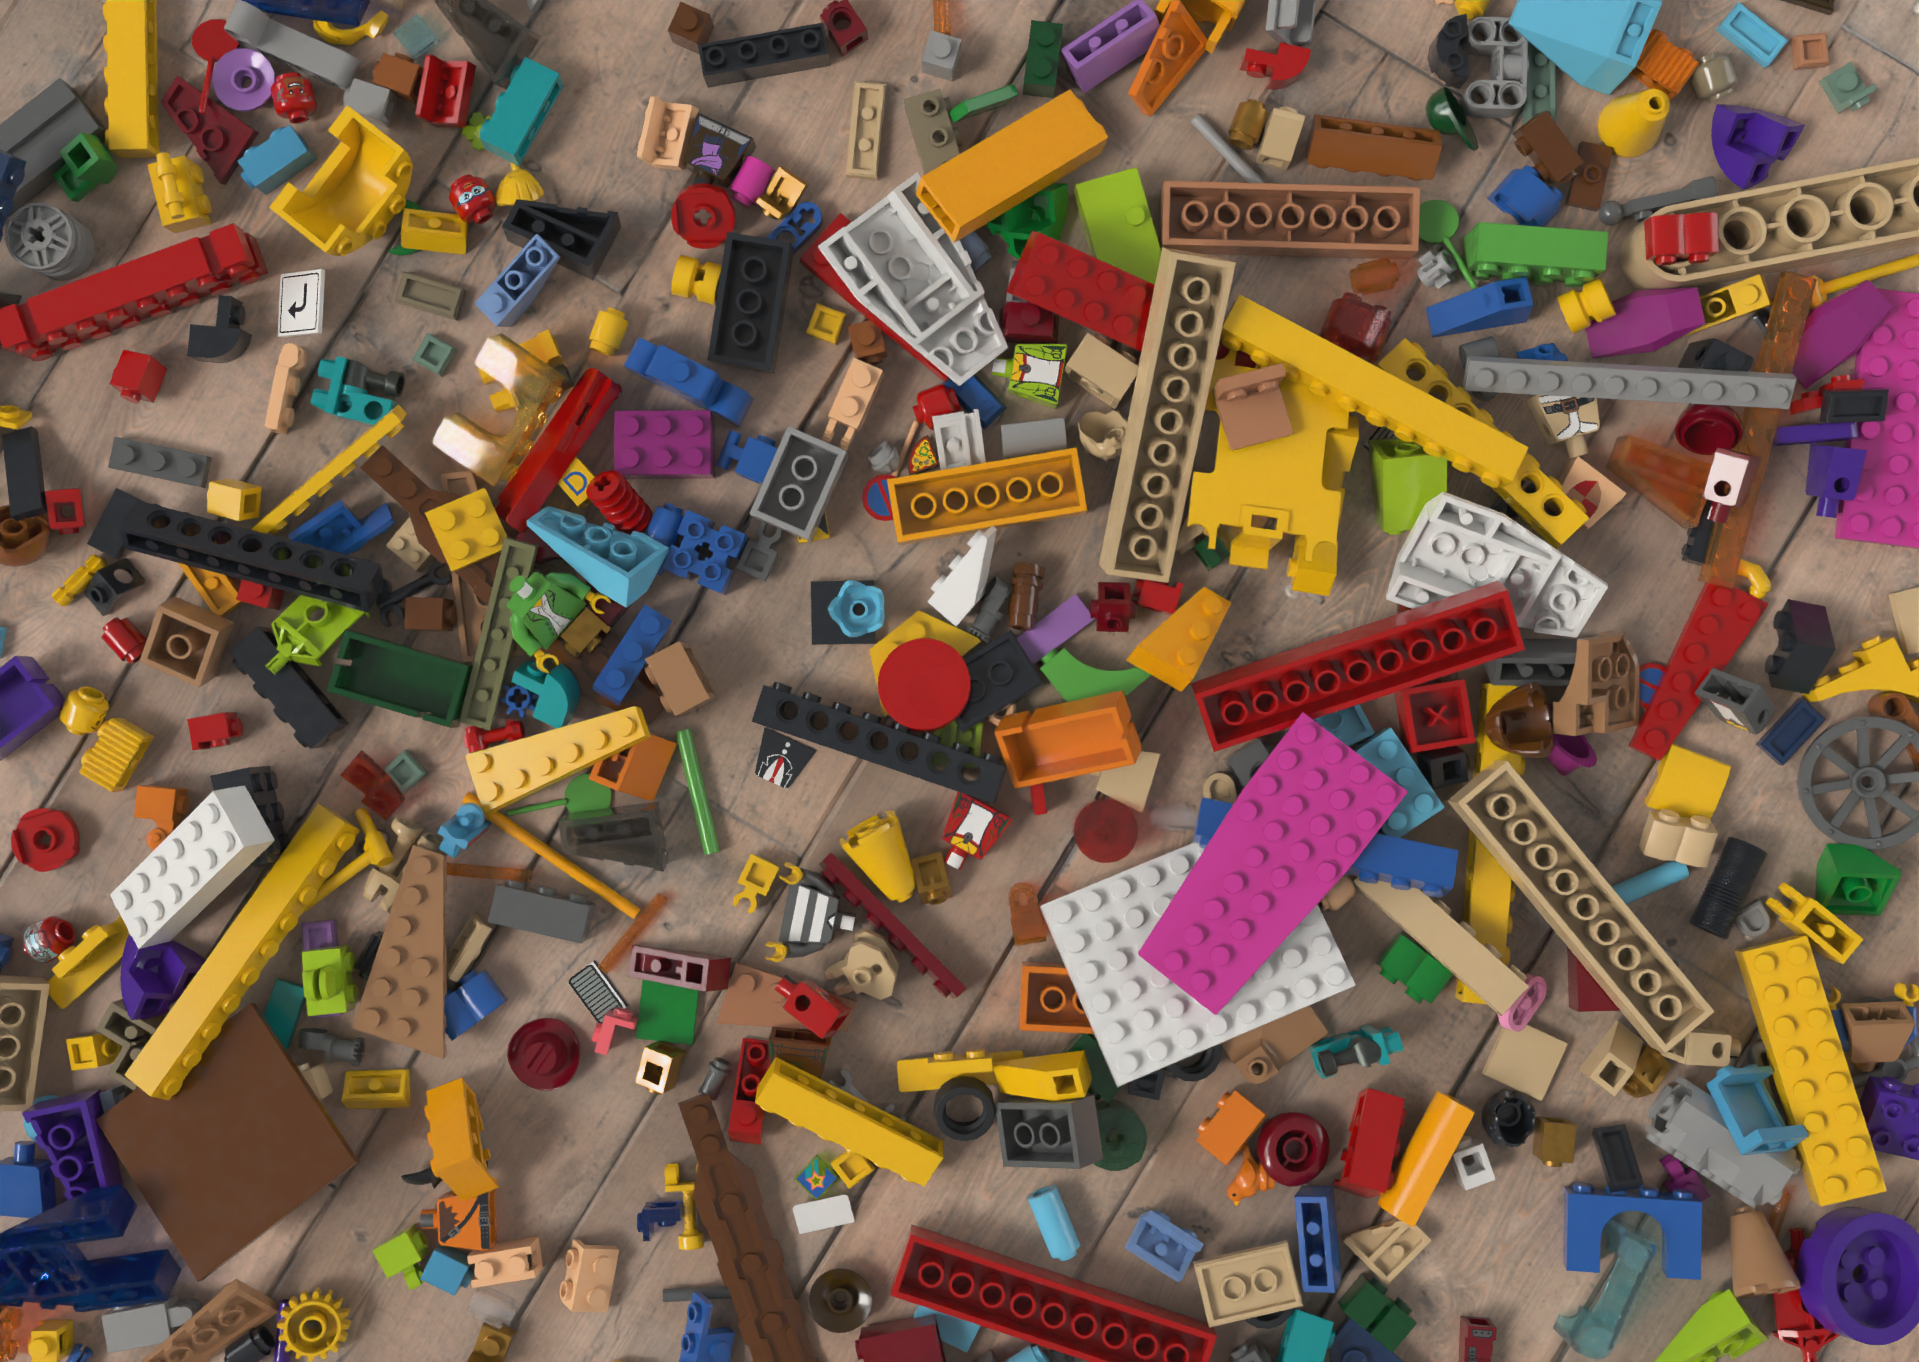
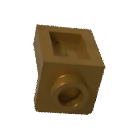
(932, 878)
(1648, 1074)
(492, 1344)

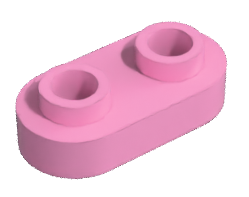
(1526, 1005)

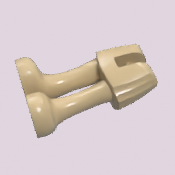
(385, 876)

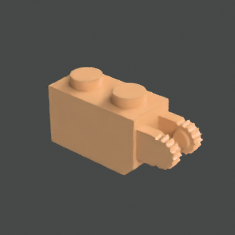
(853, 401)

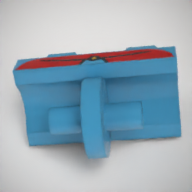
(463, 829)

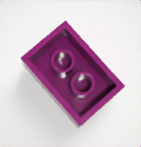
(665, 444)

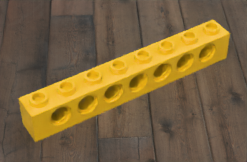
(1528, 506)

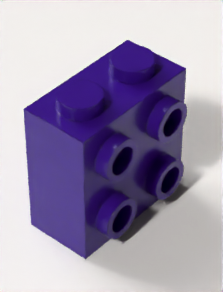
(1892, 1116)

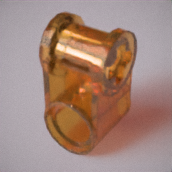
(1026, 919)

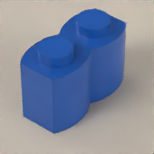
(471, 1002)

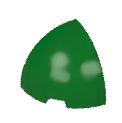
(1040, 213)

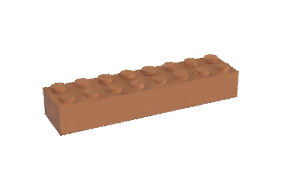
(1290, 219)

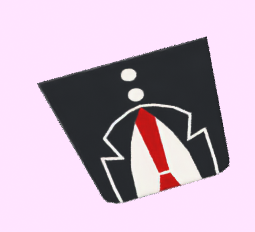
(781, 758)

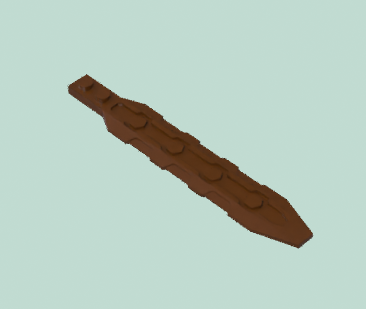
(419, 498)
(744, 1243)

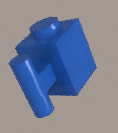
(753, 459)

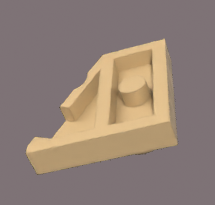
(1387, 1247)

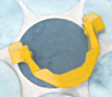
(372, 28)

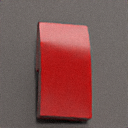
(1813, 400)

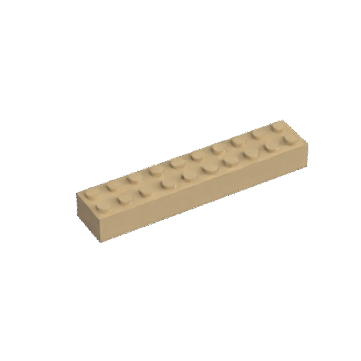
(1166, 414)
(1580, 906)

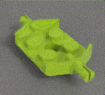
(305, 639)

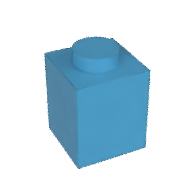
(448, 1269)

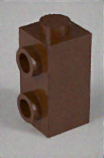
(1547, 148)

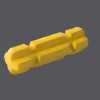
(78, 580)

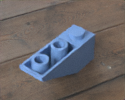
(518, 283)

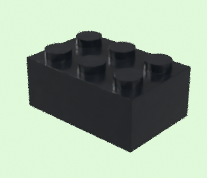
(261, 786)

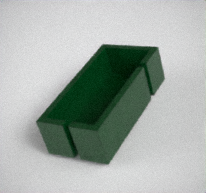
(401, 679)

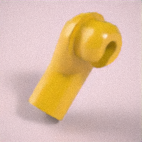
(1757, 577)

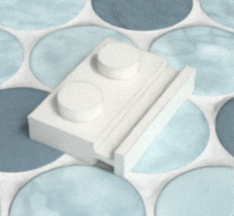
(959, 439)

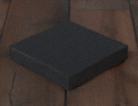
(826, 630)

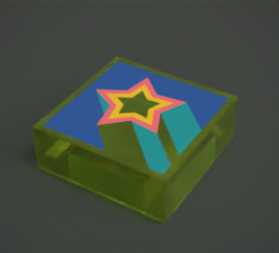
(816, 1177)

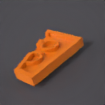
(1169, 58)

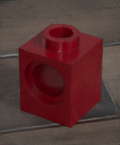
(846, 39)

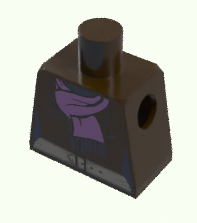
(716, 152)

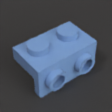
(1163, 1244)

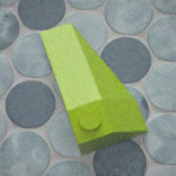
(1715, 1330)

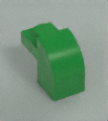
(85, 167)

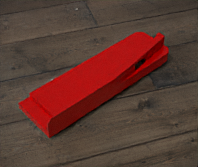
(556, 448)

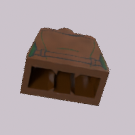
(799, 1049)

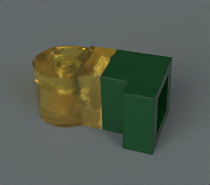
(1213, 557)

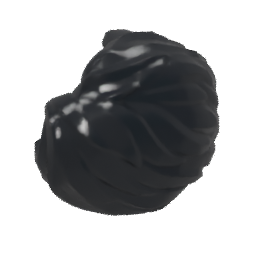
(1508, 1118)

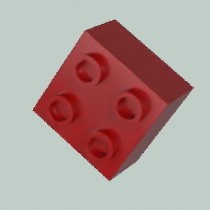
(1434, 716)

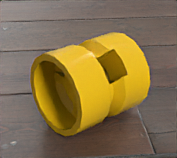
(687, 280)
(1586, 305)

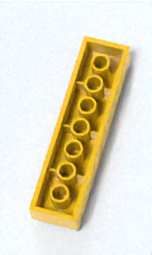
(1810, 1069)

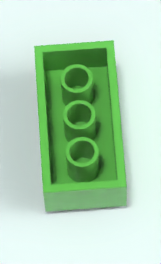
(1535, 253)

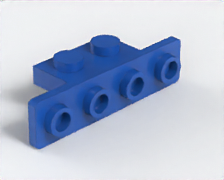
(341, 529)
(701, 1343)

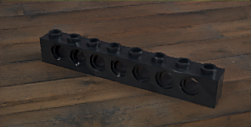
(252, 556)
(771, 714)

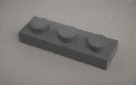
(159, 462)

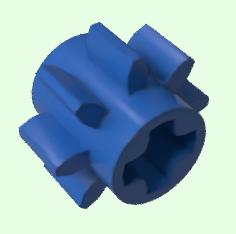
(522, 707)

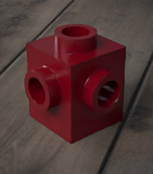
(1113, 614)

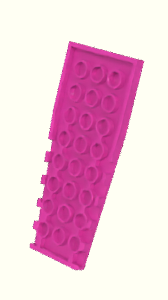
(1270, 862)

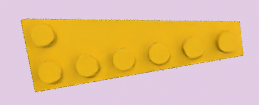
(535, 762)

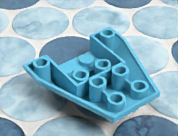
(1588, 39)

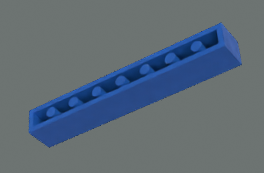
(1384, 859)

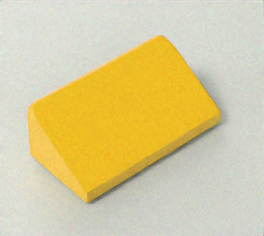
(433, 231)
(376, 1089)

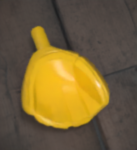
(518, 185)

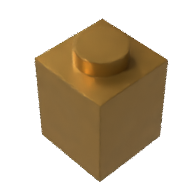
(1554, 1140)

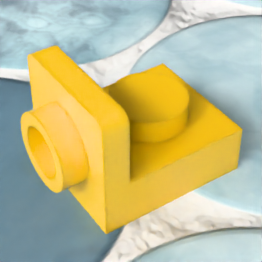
(91, 1051)

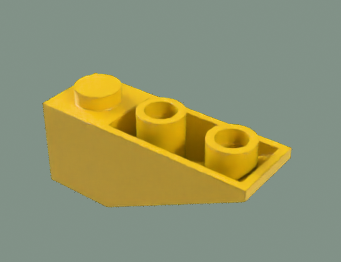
(1734, 302)
(1045, 1076)

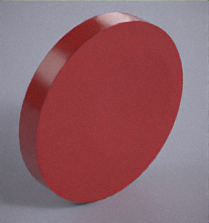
(924, 684)

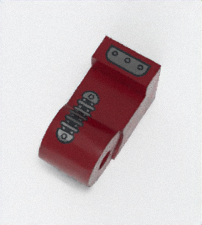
(1476, 1339)

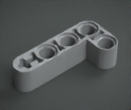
(290, 47)

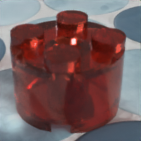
(1357, 326)
(1116, 844)

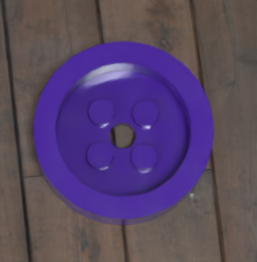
(1884, 1297)

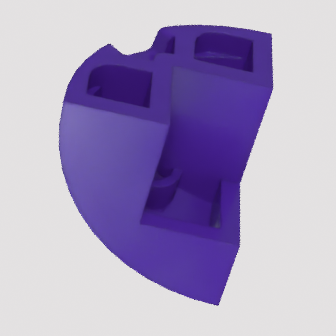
(1750, 141)
(155, 976)

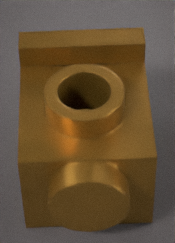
(584, 633)
(660, 1067)

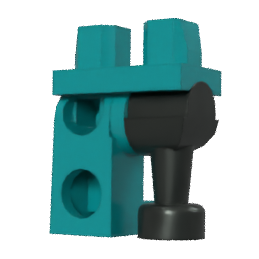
(350, 388)
(1358, 1047)

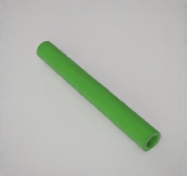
(697, 791)

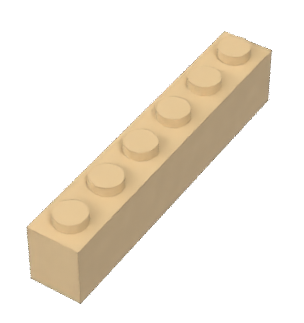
(1450, 943)

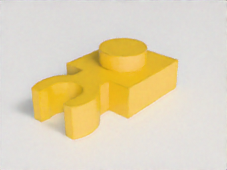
(757, 878)

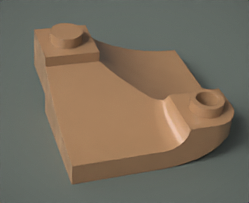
(1601, 688)
(1274, 1044)

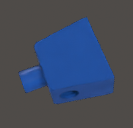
(26, 1183)

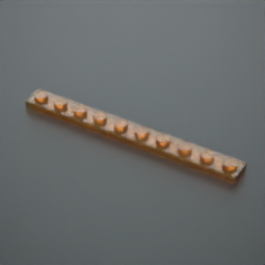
(1760, 424)

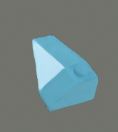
(608, 559)

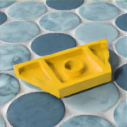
(916, 627)

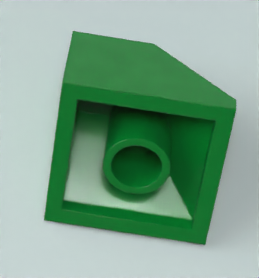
(1854, 880)

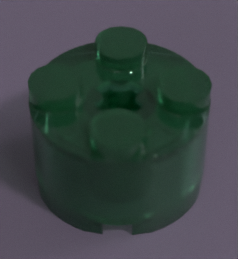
(1132, 1136)

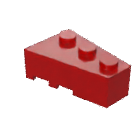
(1372, 1144)

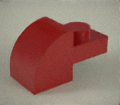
(1282, 67)

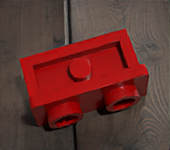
(445, 92)

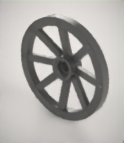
(1874, 789)

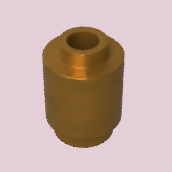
(1248, 124)

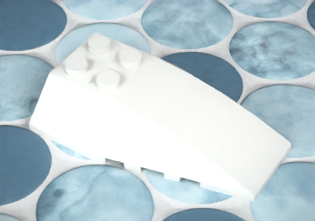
(917, 282)
(1470, 545)

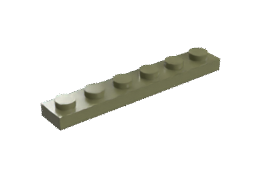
(496, 637)

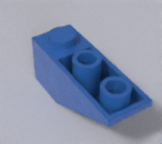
(1482, 308)

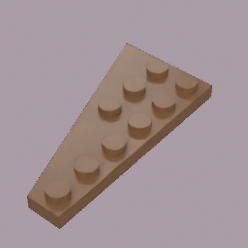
(410, 968)

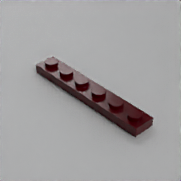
(900, 936)

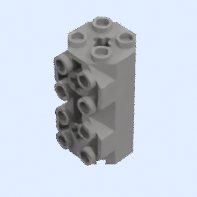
(1695, 1133)

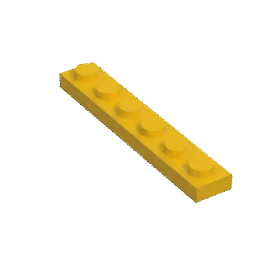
(341, 465)

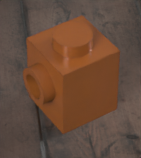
(399, 76)

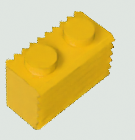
(115, 754)

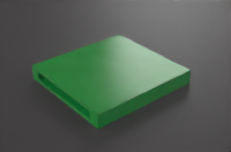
(667, 1013)

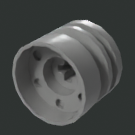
(66, 246)

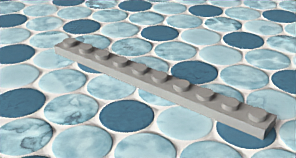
(1629, 382)

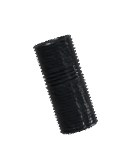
(1733, 880)

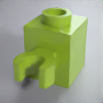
(402, 1253)

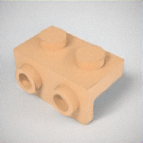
(666, 134)
(589, 1277)

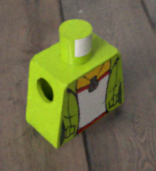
(1034, 372)

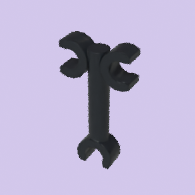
(387, 599)

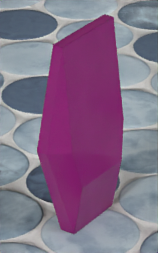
(1646, 322)
(1838, 331)

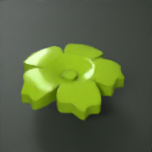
(472, 132)

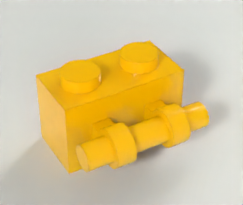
(179, 193)

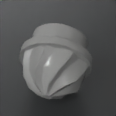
(884, 458)

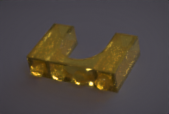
(533, 389)

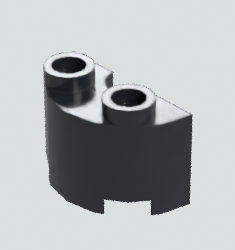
(1445, 55)

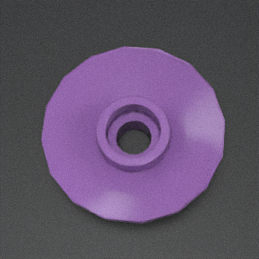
(231, 74)

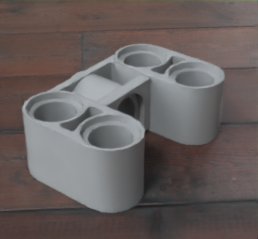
(1507, 69)

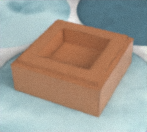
(1810, 51)

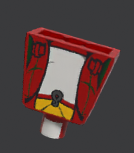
(972, 829)

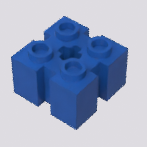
(724, 544)

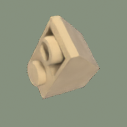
(1280, 137)
(1613, 1059)

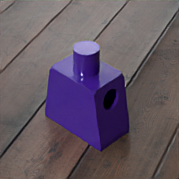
(1833, 476)

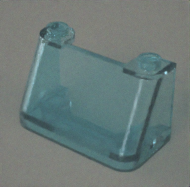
(1602, 1330)

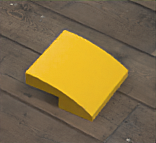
(1688, 783)

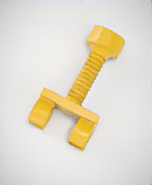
(691, 1237)

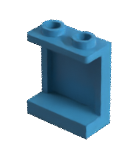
(1752, 1112)

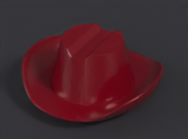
(544, 1054)
(1293, 1148)

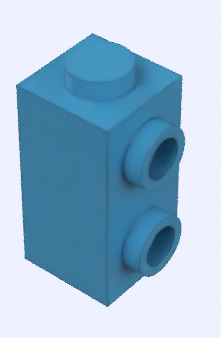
(275, 160)

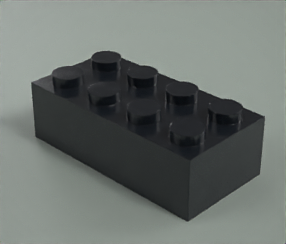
(750, 302)

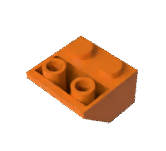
(637, 768)

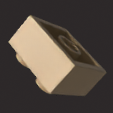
(406, 546)

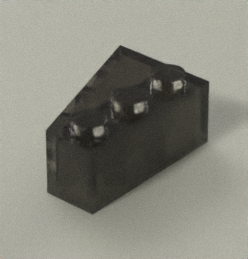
(491, 35)
(617, 834)

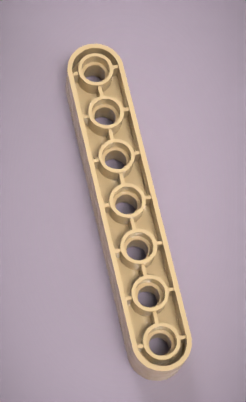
(1766, 243)

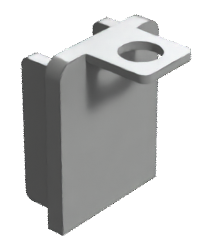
(1291, 21)

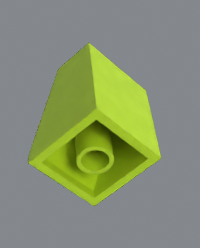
(1403, 482)

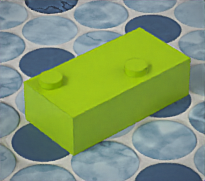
(1119, 223)

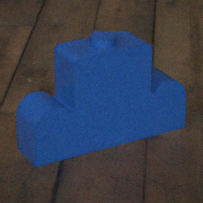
(688, 380)

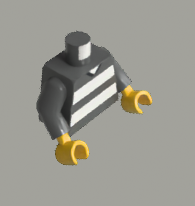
(809, 915)

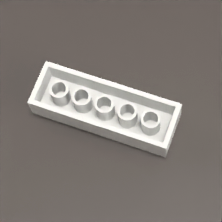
(192, 866)

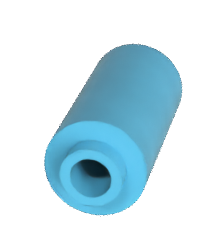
(1054, 1222)

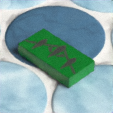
(983, 103)

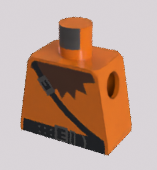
(463, 1223)

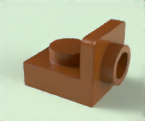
(867, 342)

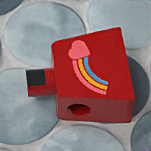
(825, 1011)

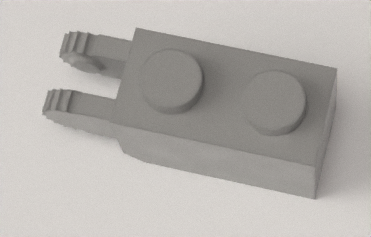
(146, 1323)

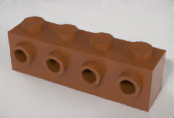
(1373, 147)

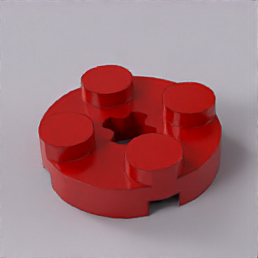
(714, 201)
(63, 844)

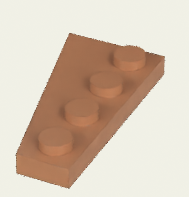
(754, 1001)

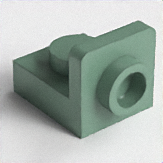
(1846, 89)

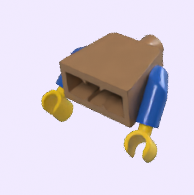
(1876, 1029)

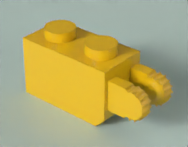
(1809, 918)

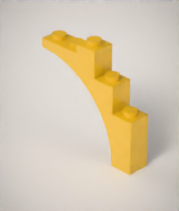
(1876, 667)

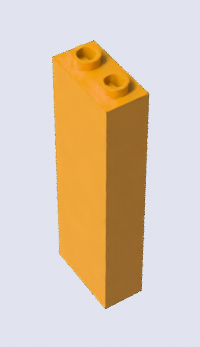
(1011, 165)

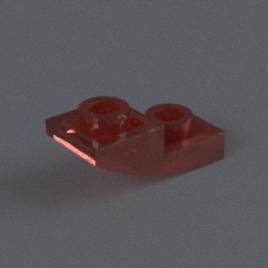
(379, 789)

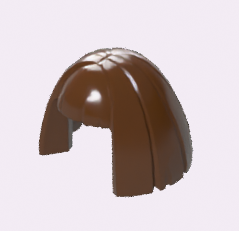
(1521, 722)

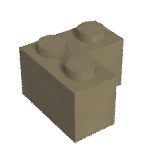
(128, 1033)

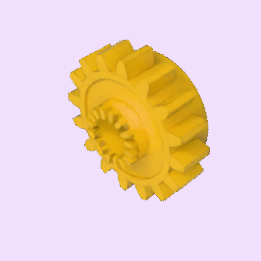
(309, 1341)

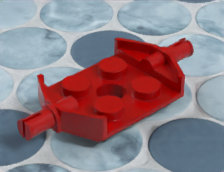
(1792, 1322)

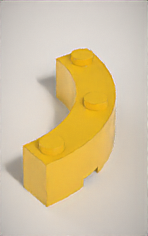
(1321, 572)

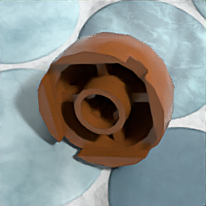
(22, 540)

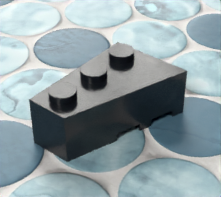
(576, 235)

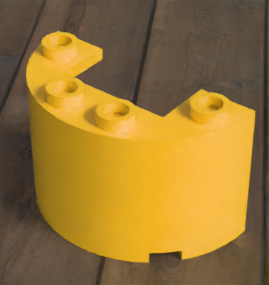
(352, 191)

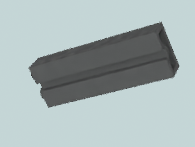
(42, 131)

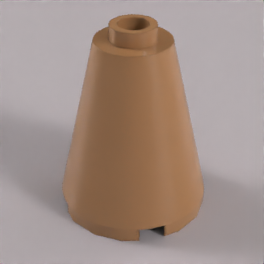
(1757, 1257)

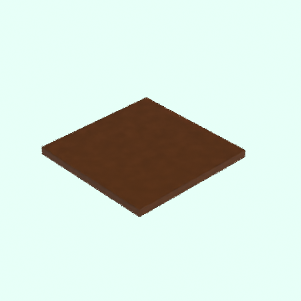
(230, 1146)

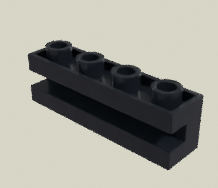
(764, 55)
(290, 690)

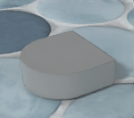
(1753, 919)

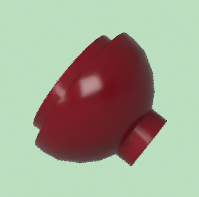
(1708, 427)

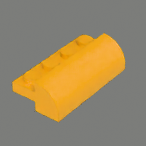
(1426, 1157)

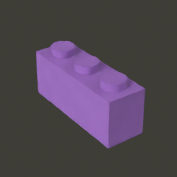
(1110, 45)

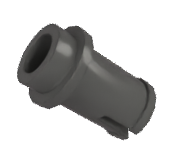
(716, 1077)

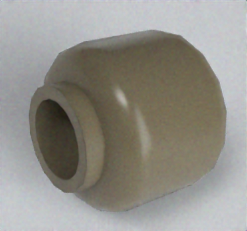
(1713, 77)

